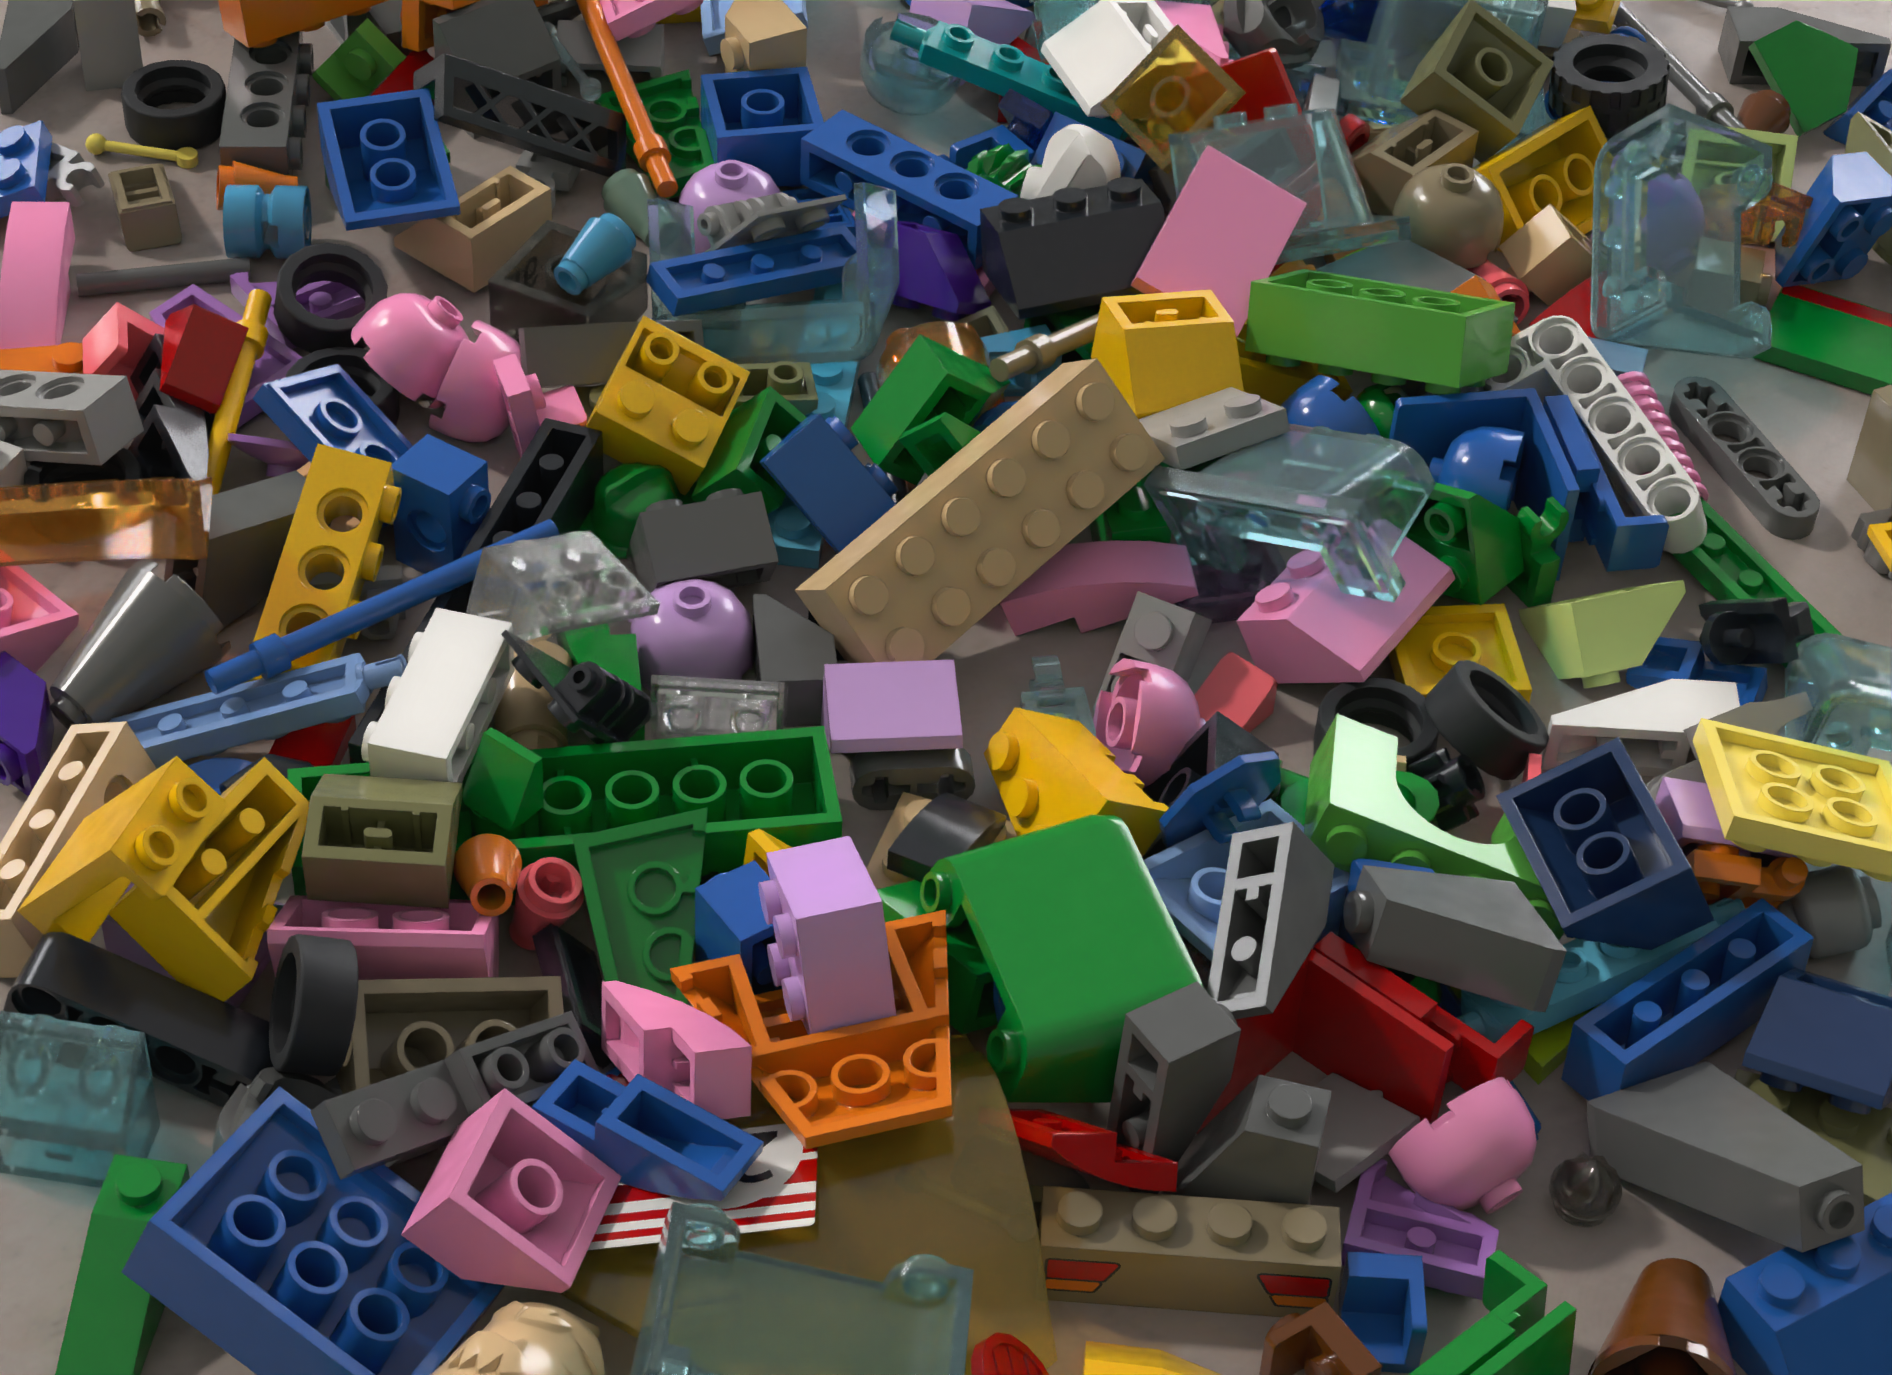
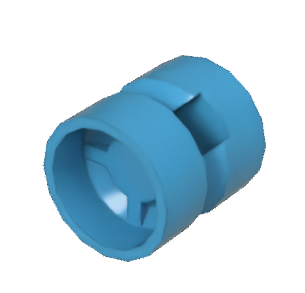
(266, 221)

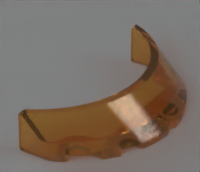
(105, 520)

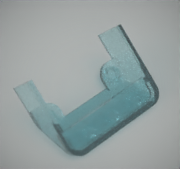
(799, 330)

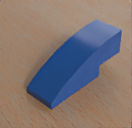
(649, 1134)

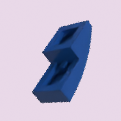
(1686, 660)

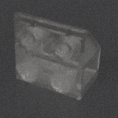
(557, 587)
(715, 706)

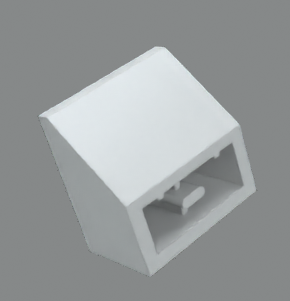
(1104, 48)

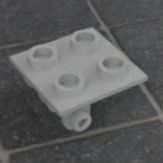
(763, 219)

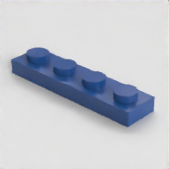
(752, 270)

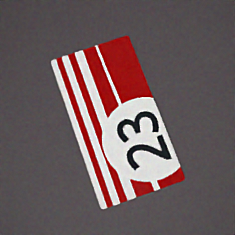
(770, 1196)

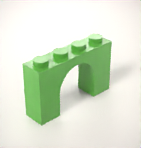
(1361, 814)

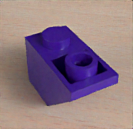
(937, 273)
(24, 725)

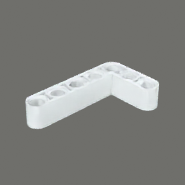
(1563, 361)

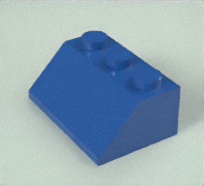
(1816, 1307)

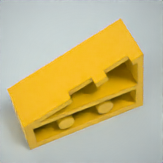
(227, 892)

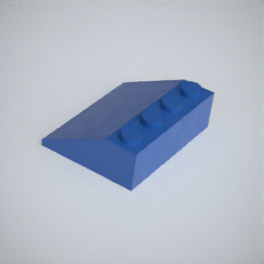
(300, 1264)

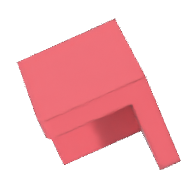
(118, 343)

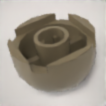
(1453, 213)

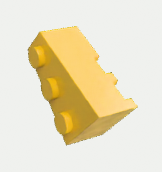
(1060, 772)

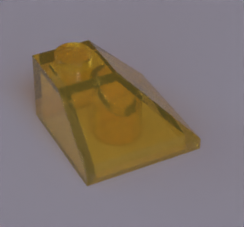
(1171, 93)

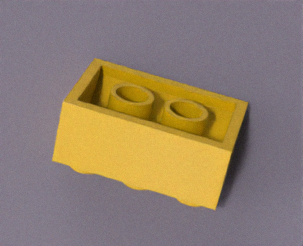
(1548, 168)

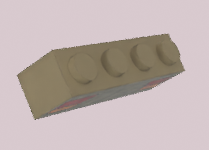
(1188, 1252)

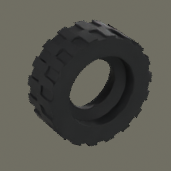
(1633, 65)

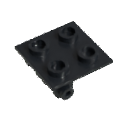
(583, 695)

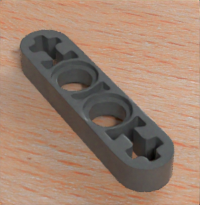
(1781, 503)

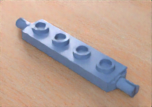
(261, 708)

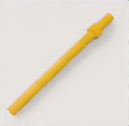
(229, 412)

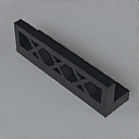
(531, 107)

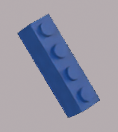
(1686, 1004)

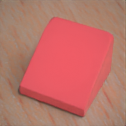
(1237, 692)

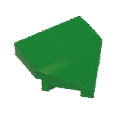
(1808, 71)

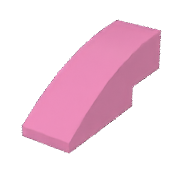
(35, 274)
(1099, 584)
(676, 1048)

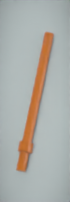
(649, 147)

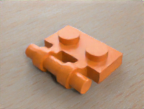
(1728, 875)

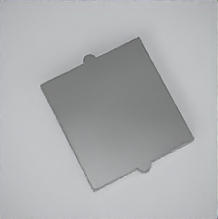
(1357, 1131)

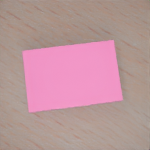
(1221, 234)

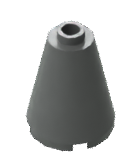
(137, 649)

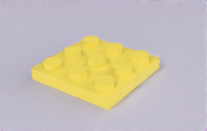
(1799, 797)

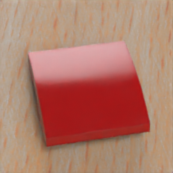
(1091, 1150)

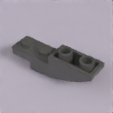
(425, 1106)

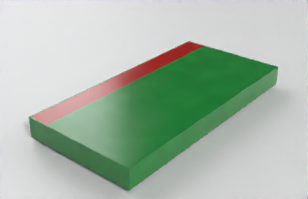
(1831, 339)

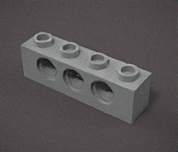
(67, 415)

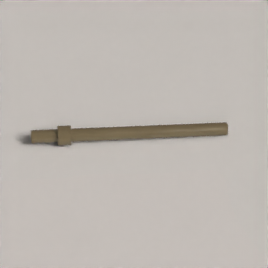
(1041, 351)

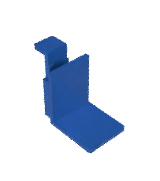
(1554, 463)

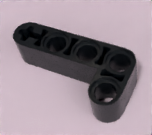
(188, 1034)

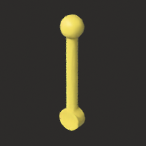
(185, 157)

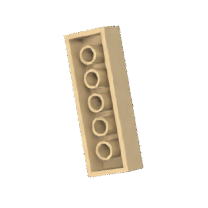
(983, 520)

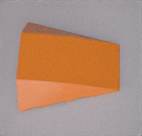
(855, 1075)

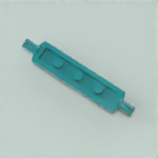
(996, 69)

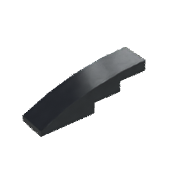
(174, 430)

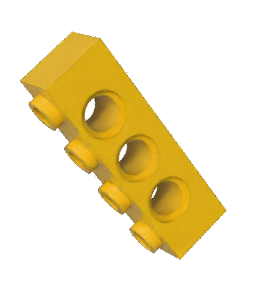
(334, 487)

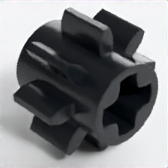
(1457, 785)

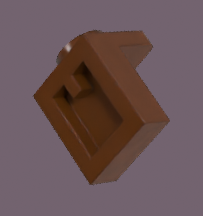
(1317, 1344)

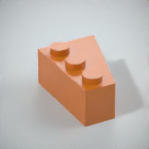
(264, 21)

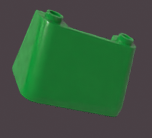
(1070, 946)

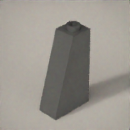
(1729, 1156)

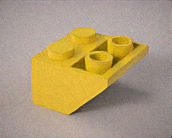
(1167, 348)
(666, 402)

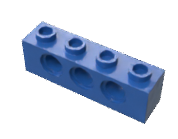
(926, 185)

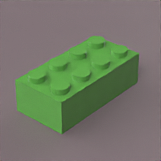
(1379, 330)

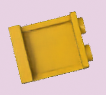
(133, 838)

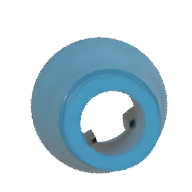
(596, 252)

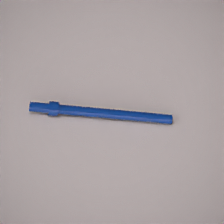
(274, 653)

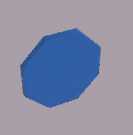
(1224, 793)

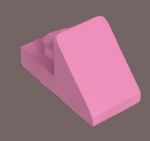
(529, 406)

